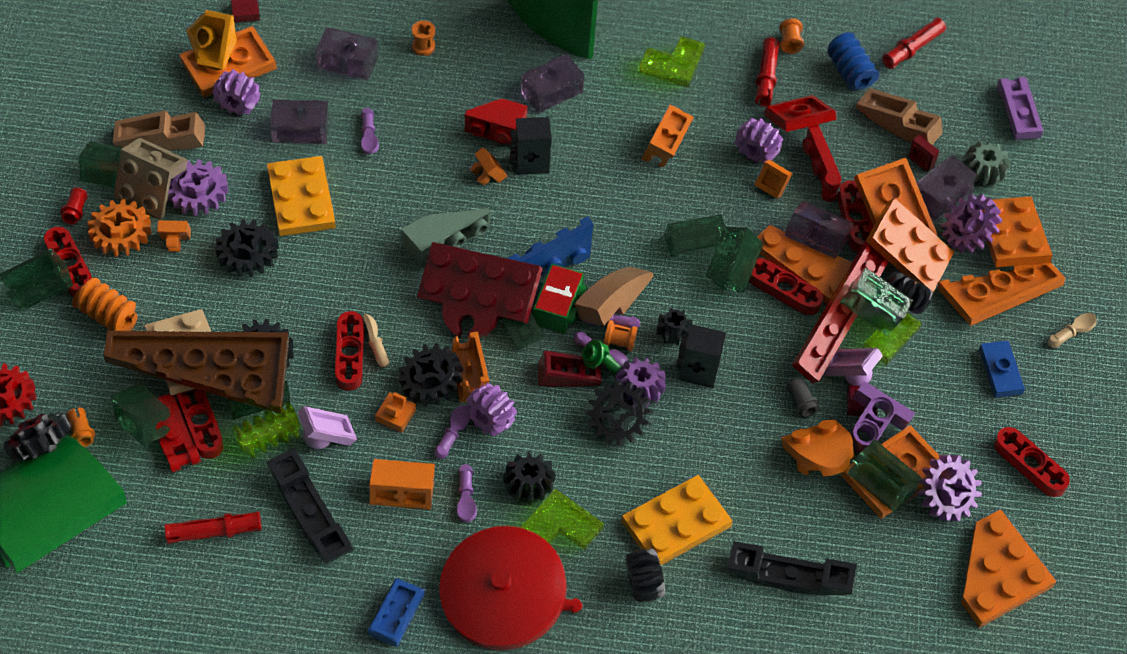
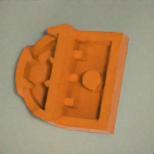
(821, 448)

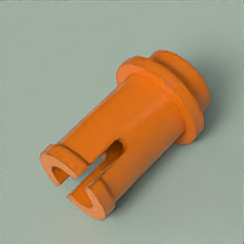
(80, 427)

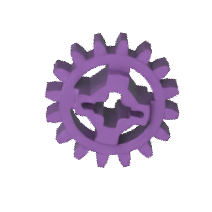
(198, 188)
(971, 223)
(943, 500)

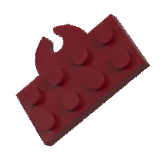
(478, 287)

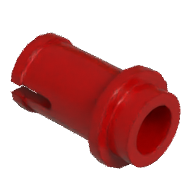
(72, 211)

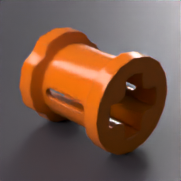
(791, 36)
(423, 38)
(620, 335)

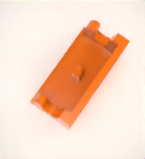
(668, 135)
(473, 363)
(402, 484)

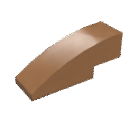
(900, 116)
(159, 128)
(612, 295)

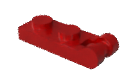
(822, 163)
(177, 438)

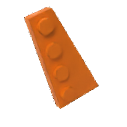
(803, 261)
(999, 290)

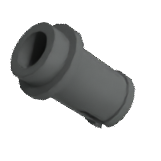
(806, 403)

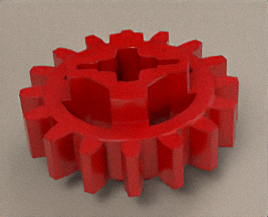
(11, 385)

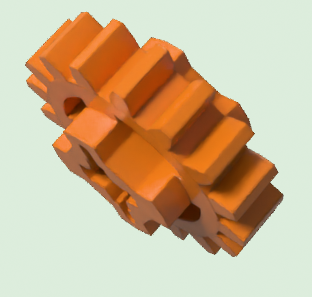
(119, 227)

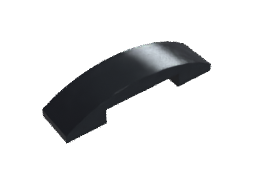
(308, 507)
(791, 574)

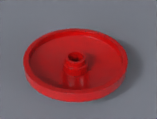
(503, 587)

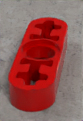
(858, 206)
(69, 251)
(787, 297)
(355, 360)
(196, 431)
(1042, 482)

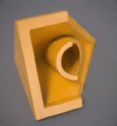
(212, 38)

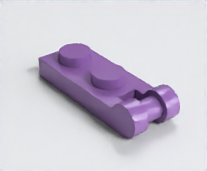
(1020, 108)

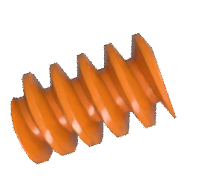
(105, 306)

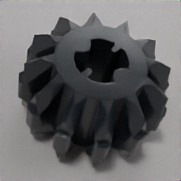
(914, 290)
(529, 477)
(645, 575)

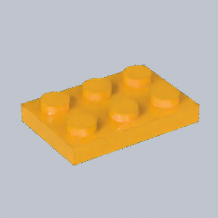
(301, 196)
(677, 520)

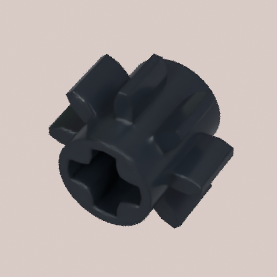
(673, 326)

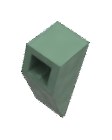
(443, 228)

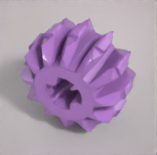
(236, 92)
(758, 140)
(644, 376)
(491, 409)

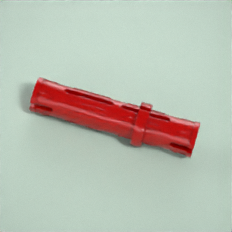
(906, 48)
(766, 79)
(213, 527)

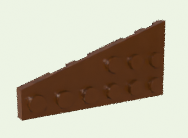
(227, 364)

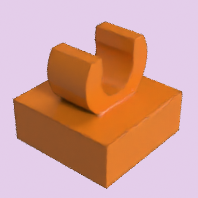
(489, 166)
(773, 179)
(173, 233)
(395, 412)

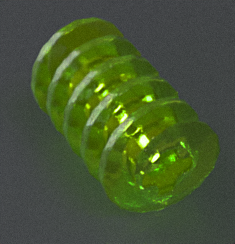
(266, 430)

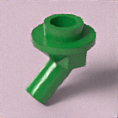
(596, 353)

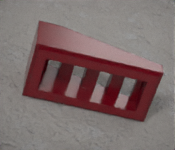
(558, 378)

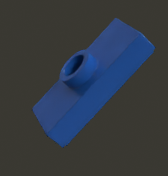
(1001, 369)
(396, 612)

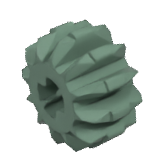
(987, 162)

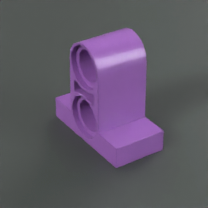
(869, 422)

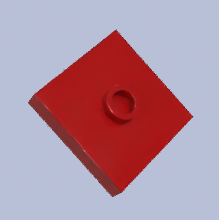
(800, 113)

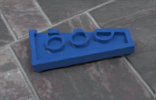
(567, 249)

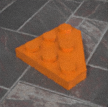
(1001, 570)

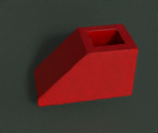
(494, 119)

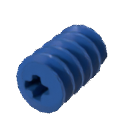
(852, 62)

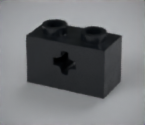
(531, 145)
(700, 355)

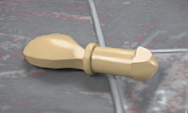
(1081, 324)
(376, 342)

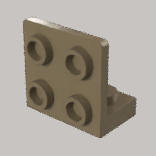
(146, 175)

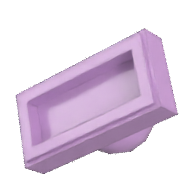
(854, 364)
(325, 427)

